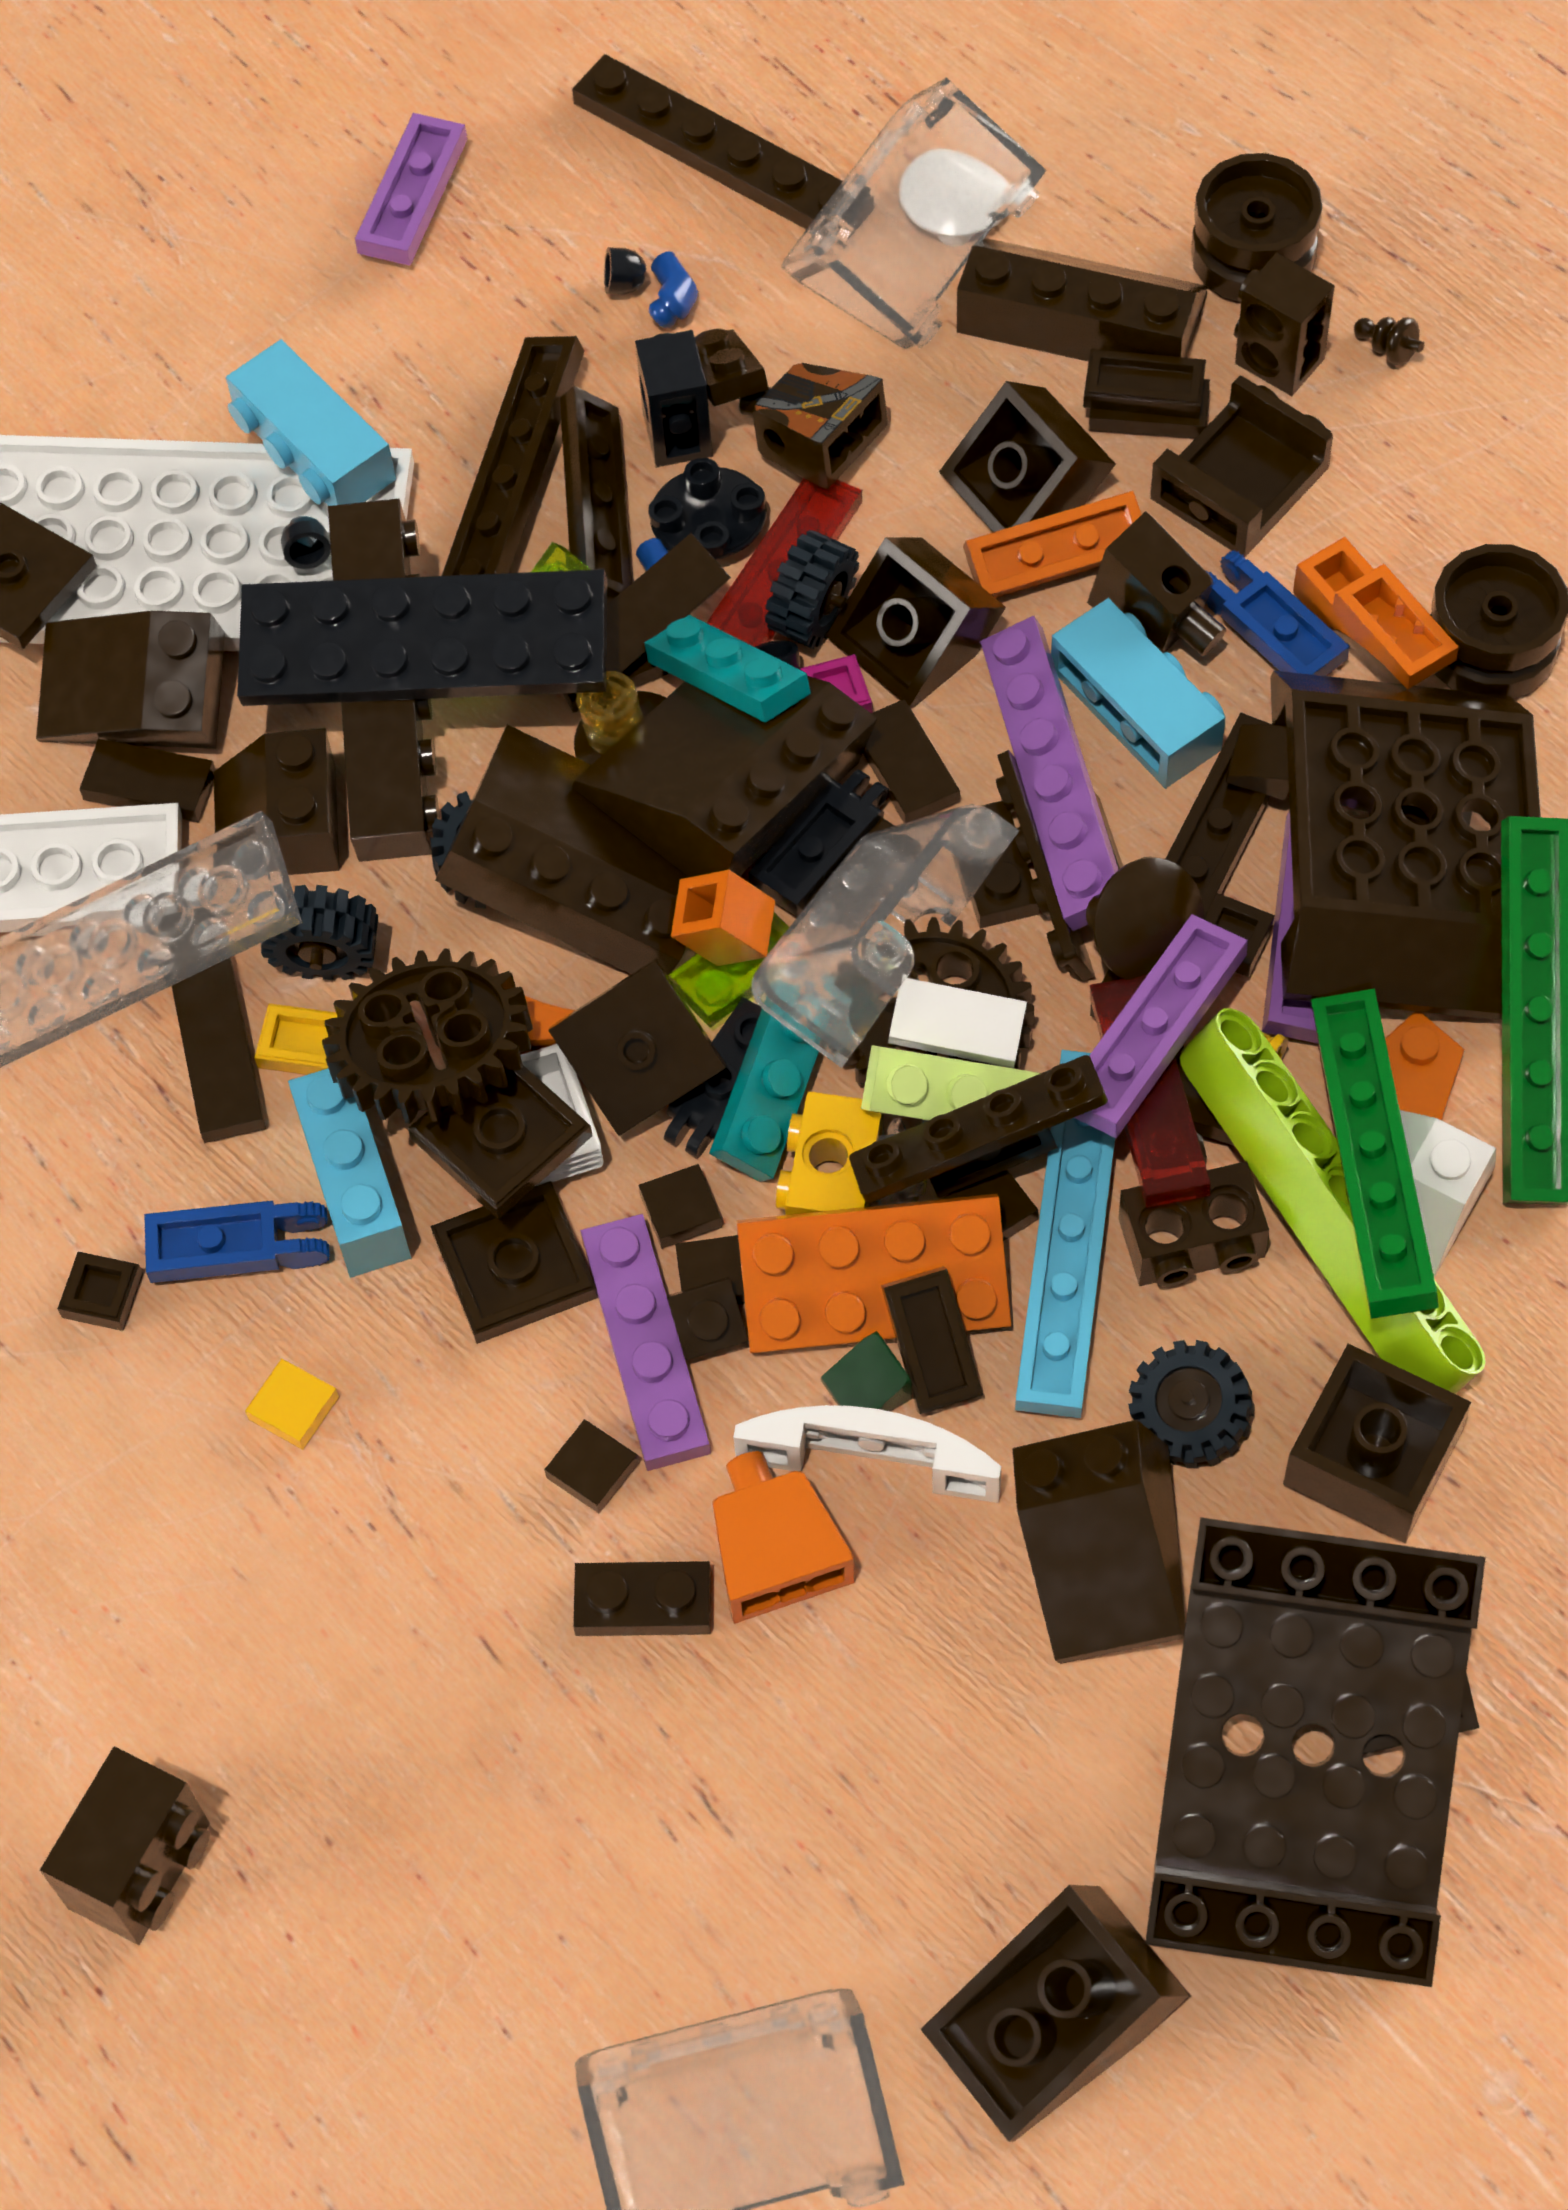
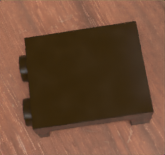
(1243, 468)

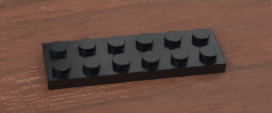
(423, 638)

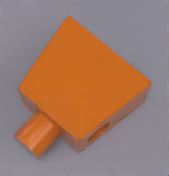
(776, 1540)

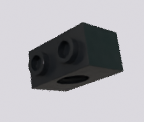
(674, 398)

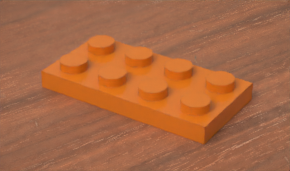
(822, 1272)

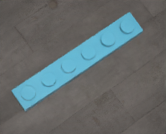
(1065, 1269)

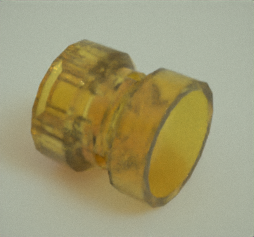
(609, 713)

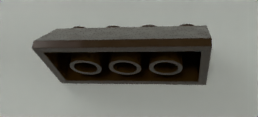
(1073, 303)

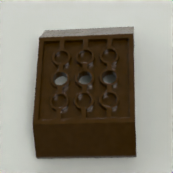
(1389, 896)
(1293, 1854)

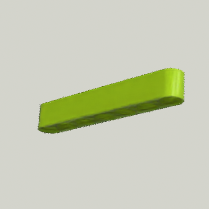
(1304, 1177)

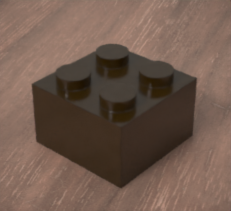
(1376, 1442)
(127, 1846)

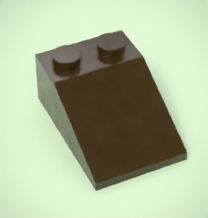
(132, 680)
(1102, 1539)
(1054, 2009)

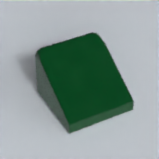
(869, 1377)

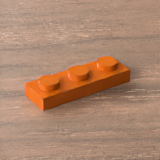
(1049, 545)

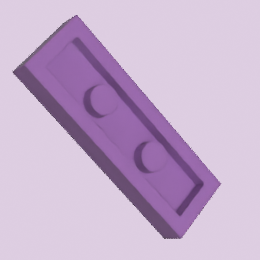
(411, 189)

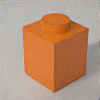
(723, 918)

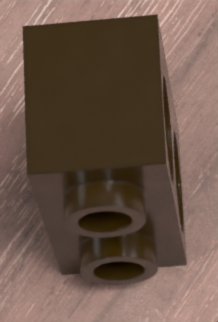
(1283, 323)
(1200, 1242)

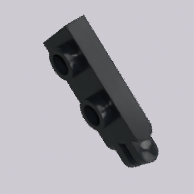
(818, 841)
(706, 1103)

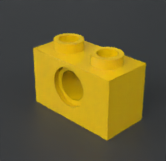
(826, 1132)

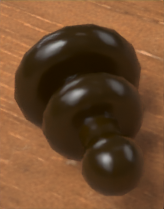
(1394, 338)

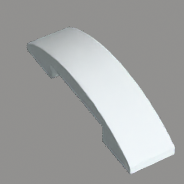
(956, 1464)

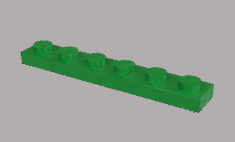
(1534, 1009)
(1374, 1155)

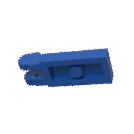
(1275, 620)
(232, 1240)

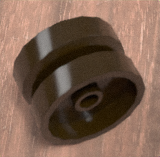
(1248, 214)
(1505, 617)

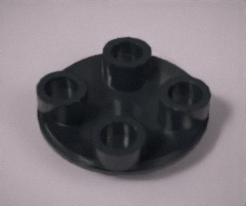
(713, 504)

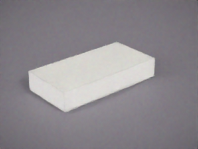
(957, 1022)

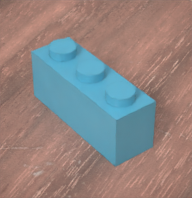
(309, 428)
(1138, 692)
(350, 1175)

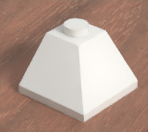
(1447, 1176)

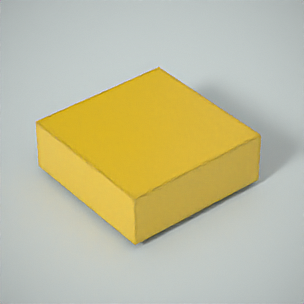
(292, 1404)

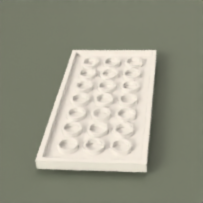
(168, 519)

